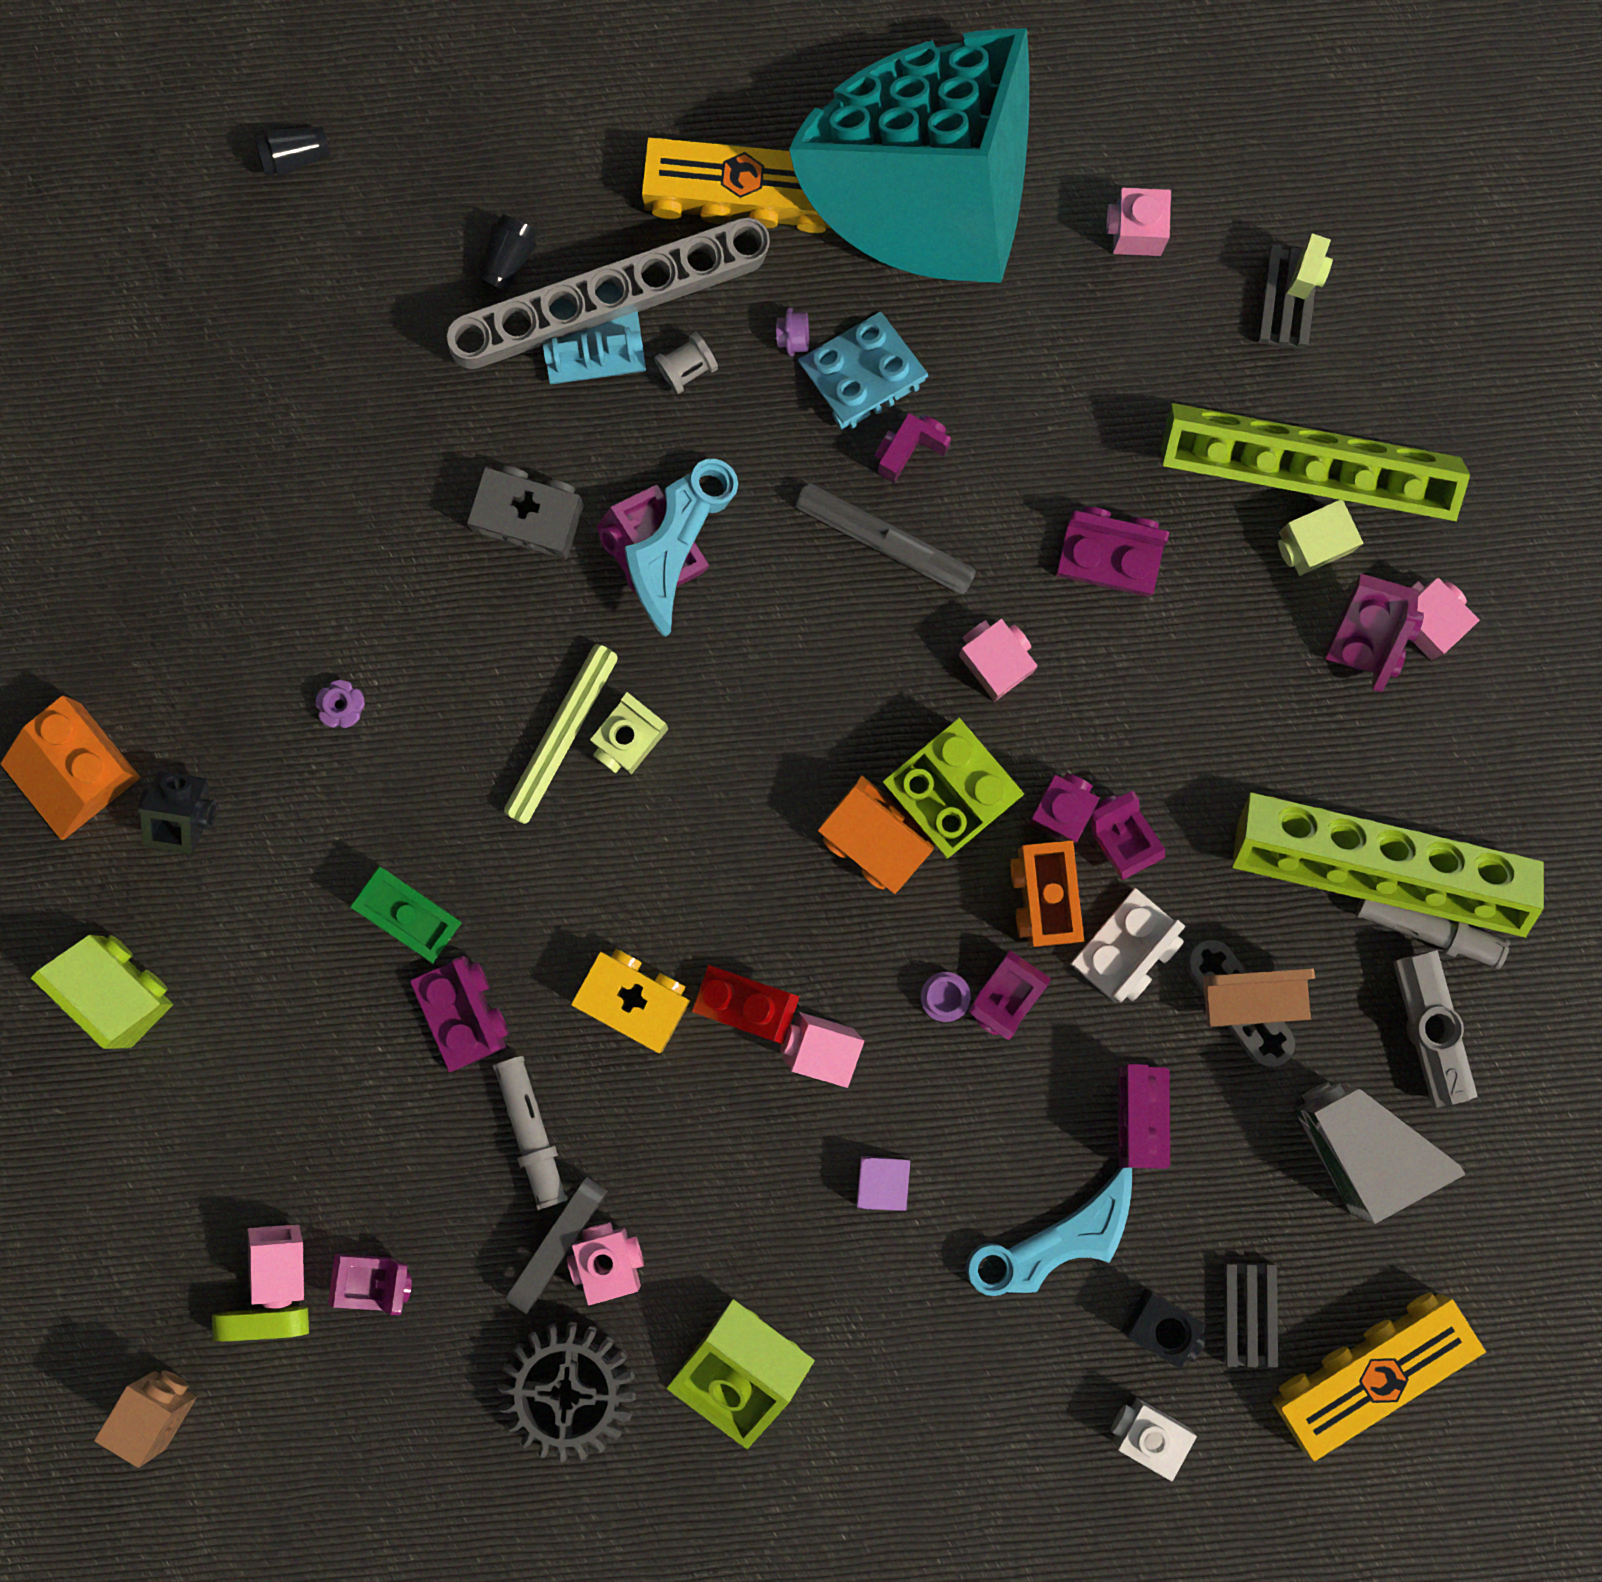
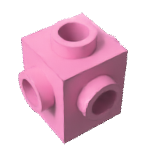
(599, 1281)

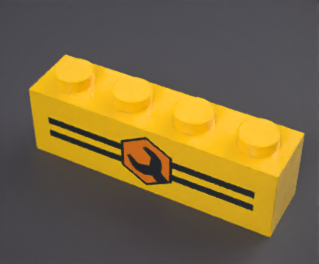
(725, 184)
(1377, 1375)

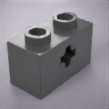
(546, 532)

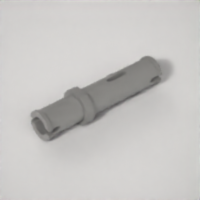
(1442, 932)
(530, 1133)

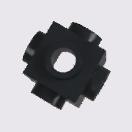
(175, 812)

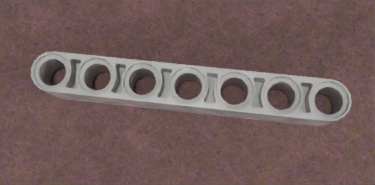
(623, 274)

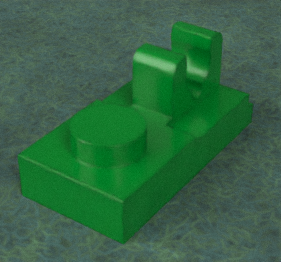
(405, 914)

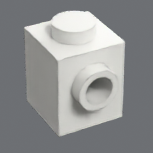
(1152, 1438)

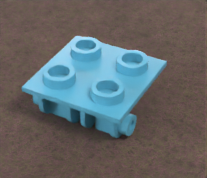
(598, 351)
(863, 370)

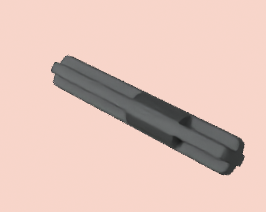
(885, 538)

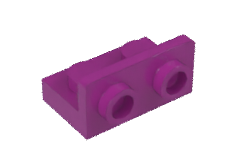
(635, 522)
(1112, 551)
(1376, 628)
(459, 1012)
(1144, 1116)

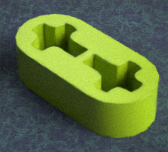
(260, 1323)

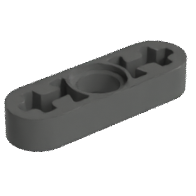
(1252, 1040)
(556, 1245)

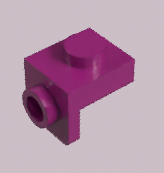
(898, 447)
(1125, 835)
(1008, 995)
(369, 1283)

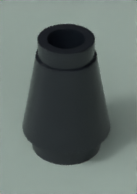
(290, 149)
(507, 251)

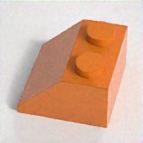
(67, 766)

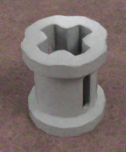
(686, 363)

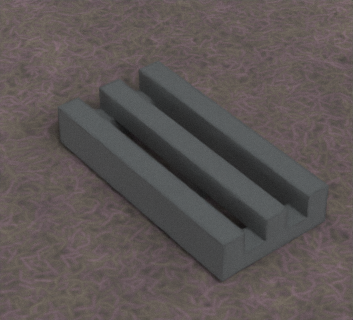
(1283, 339)
(1251, 1358)

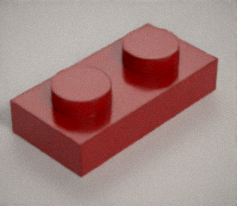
(745, 1004)

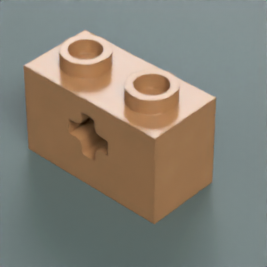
(146, 1417)

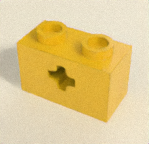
(647, 1025)

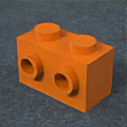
(876, 836)
(1049, 894)

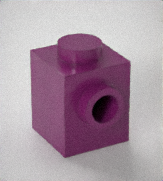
(1064, 808)

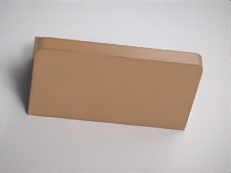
(1257, 997)

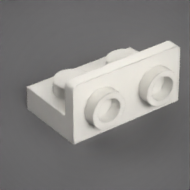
(1128, 947)

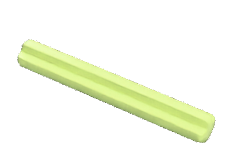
(560, 733)

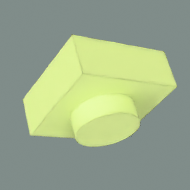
(1311, 267)

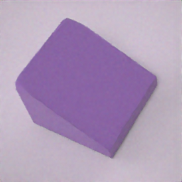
(883, 1183)

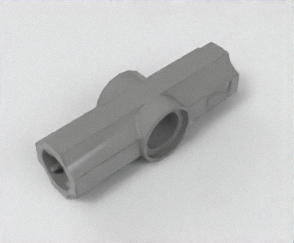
(1443, 1061)

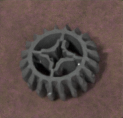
(591, 1391)

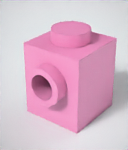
(1140, 221)
(1444, 617)
(997, 657)
(822, 1049)
(275, 1265)

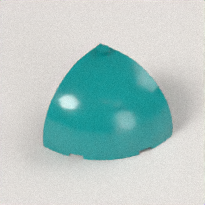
(925, 156)

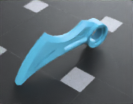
(659, 559)
(1086, 1233)

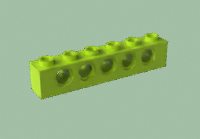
(1314, 462)
(1389, 865)

